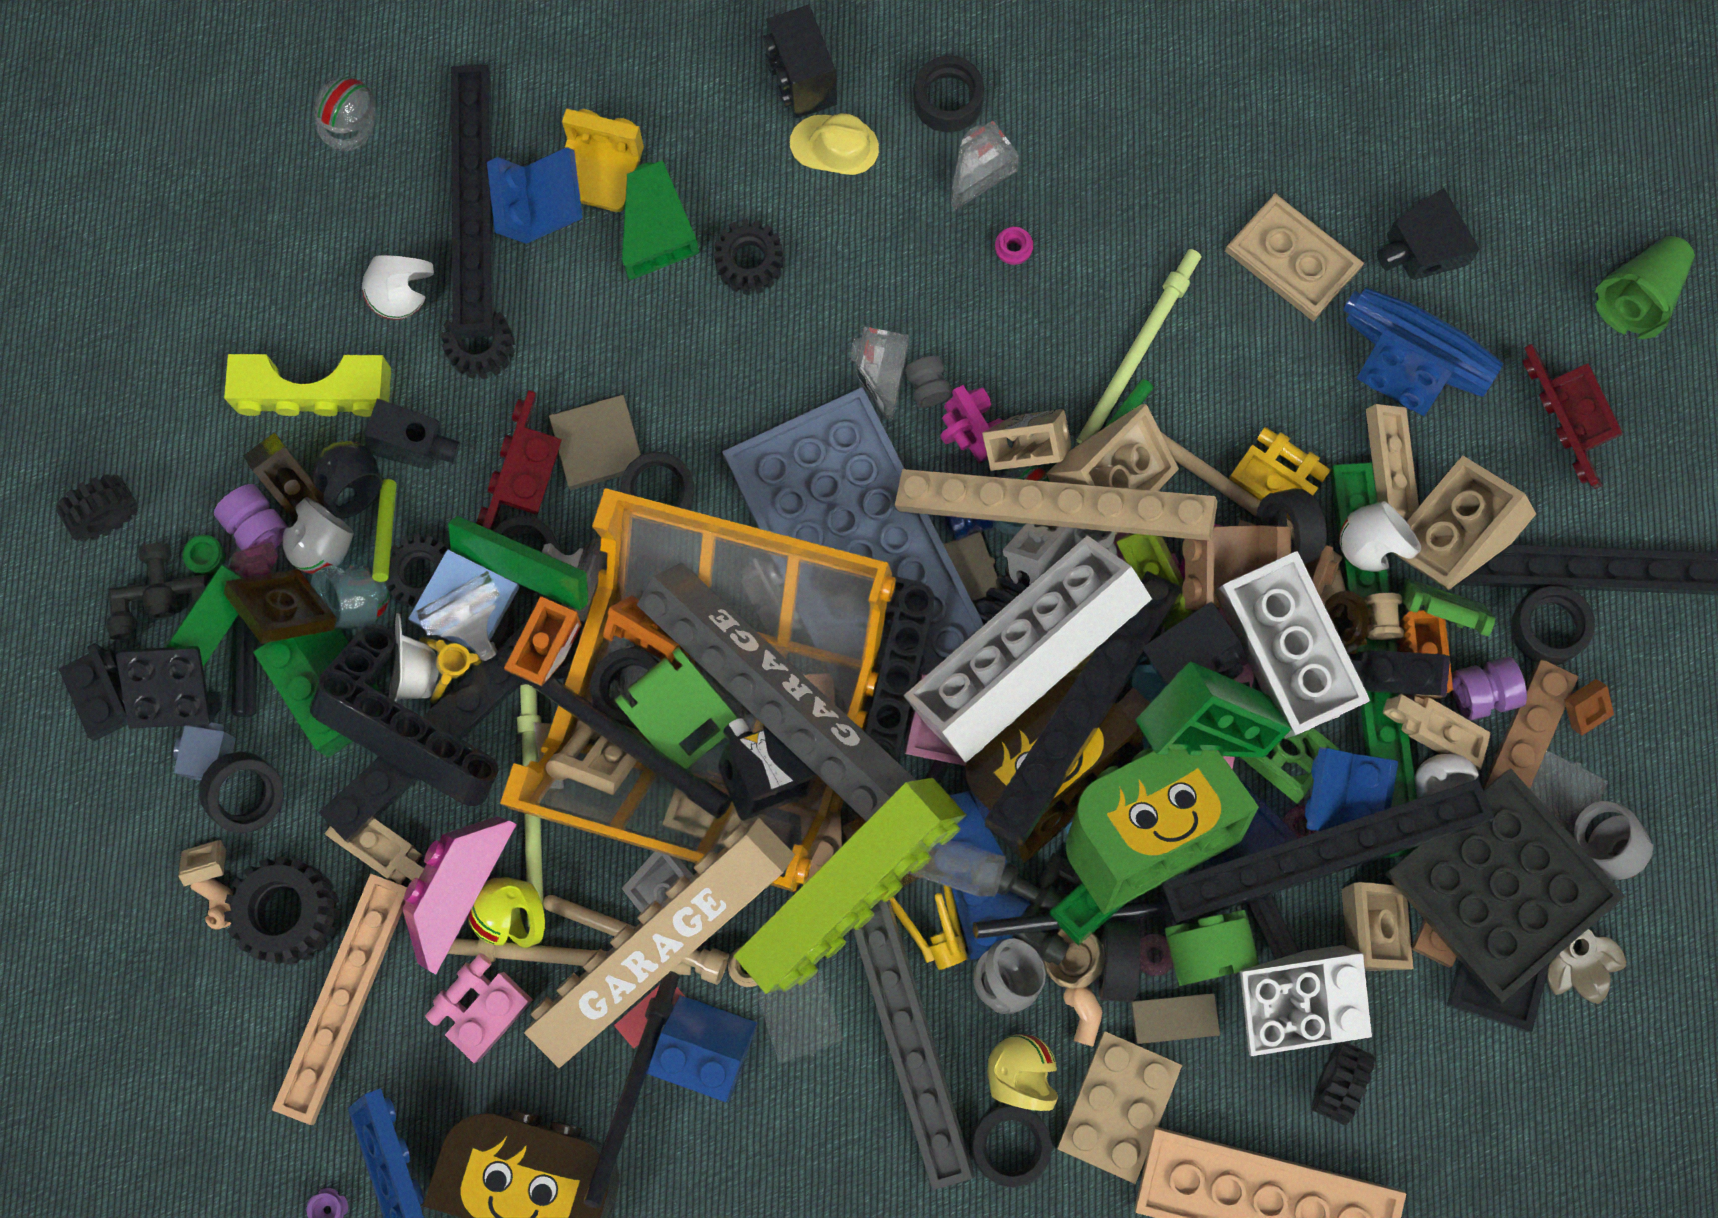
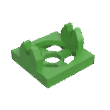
(1293, 786)

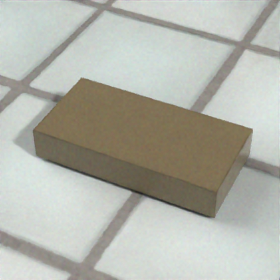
(1175, 1018)

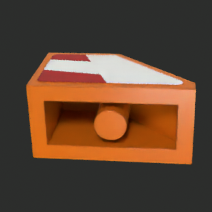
(544, 642)

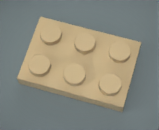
(1119, 1107)

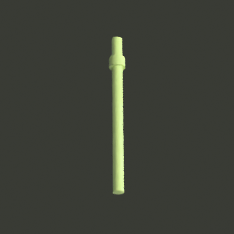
(1174, 288)
(532, 824)

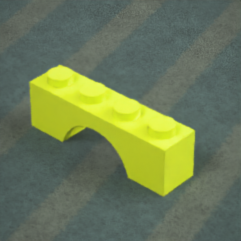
(353, 387)

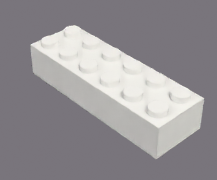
(1028, 647)

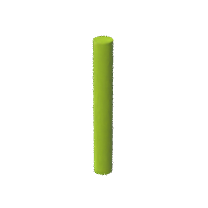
(384, 531)

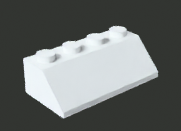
(1292, 643)

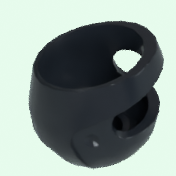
(342, 467)

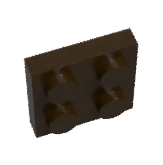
(279, 606)

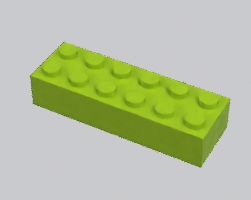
(850, 886)

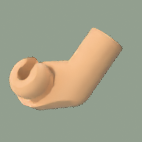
(216, 894)
(1089, 1012)

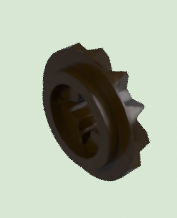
(1352, 607)

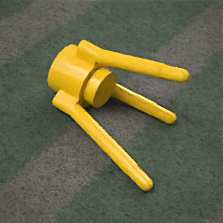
(451, 663)
(946, 946)

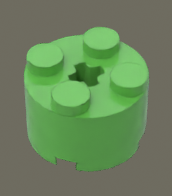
(1211, 947)

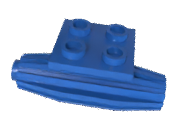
(1416, 352)

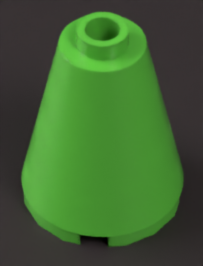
(1646, 288)

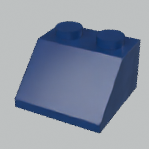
(702, 1048)

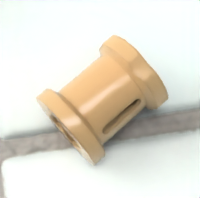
(1385, 616)

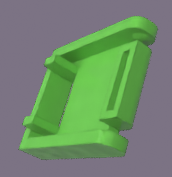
(1447, 606)
(674, 706)

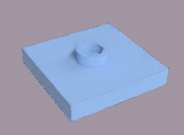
(453, 573)

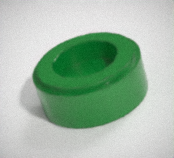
(204, 555)

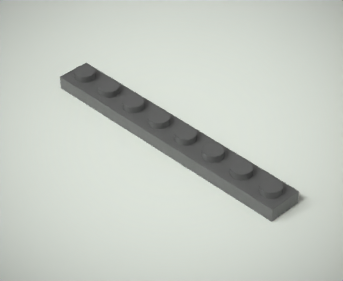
(913, 1049)

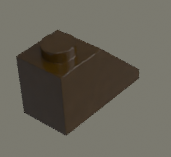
(282, 474)

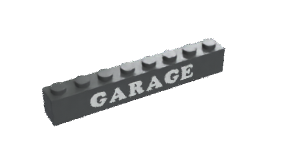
(773, 690)

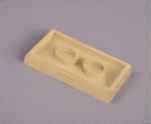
(1294, 257)

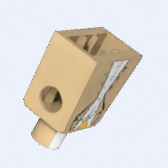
(1036, 437)

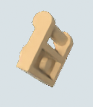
(602, 767)

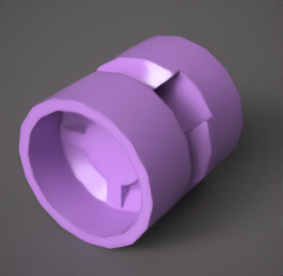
(248, 517)
(1496, 686)

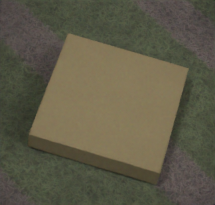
(595, 441)

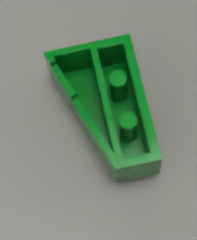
(1212, 713)

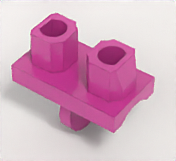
(966, 420)

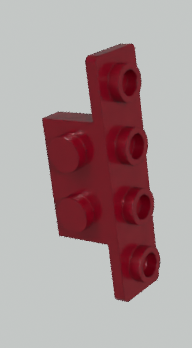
(1581, 410)
(526, 467)

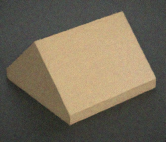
(1378, 925)

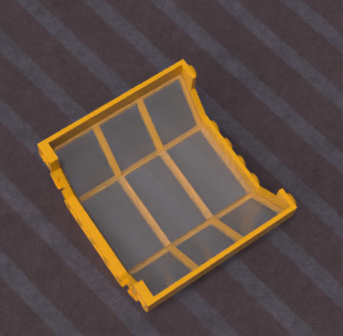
(802, 597)

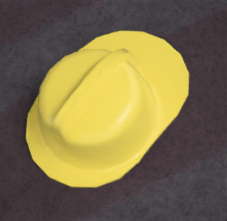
(834, 144)

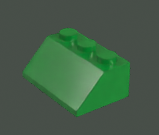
(295, 669)

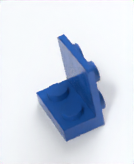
(534, 197)
(1348, 788)

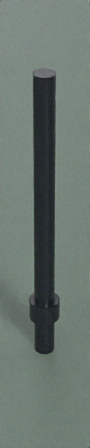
(1045, 921)
(657, 1015)

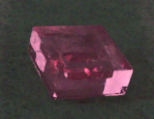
(254, 561)

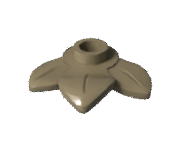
(1588, 968)

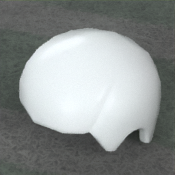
(1443, 773)

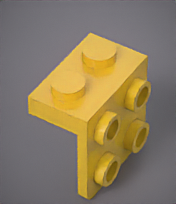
(603, 156)

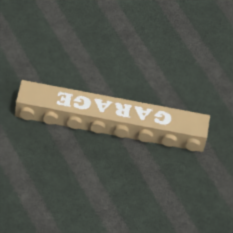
(660, 942)

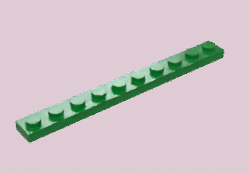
(1354, 488)

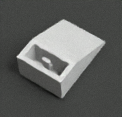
(1306, 1000)

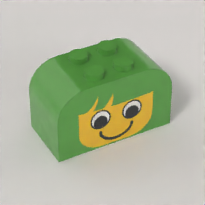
(1155, 822)

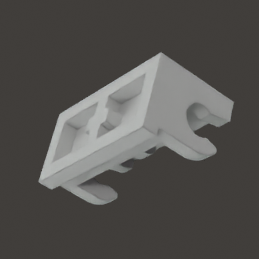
(1037, 549)

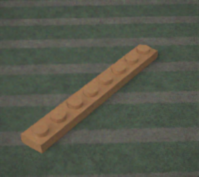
(1523, 753)

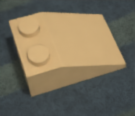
(1120, 456)
(1466, 523)

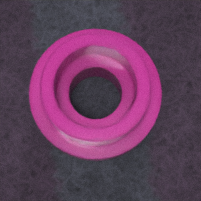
(1018, 236)

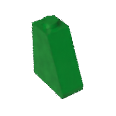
(654, 222)

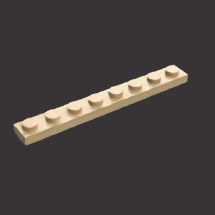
(1057, 504)

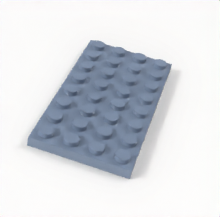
(836, 485)

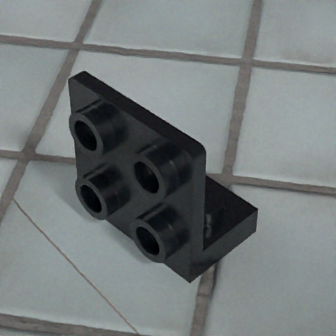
(165, 687)

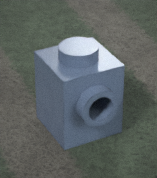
(199, 748)

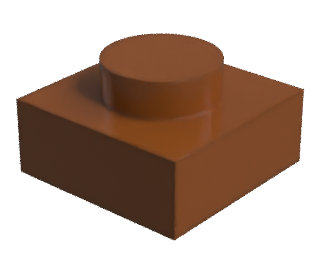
(1589, 707)

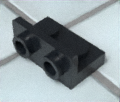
(96, 691)

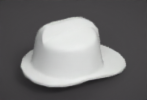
(414, 667)

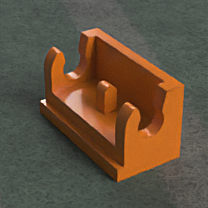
(632, 623)

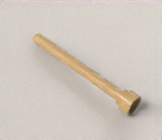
(707, 963)

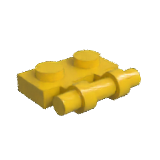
(1263, 475)

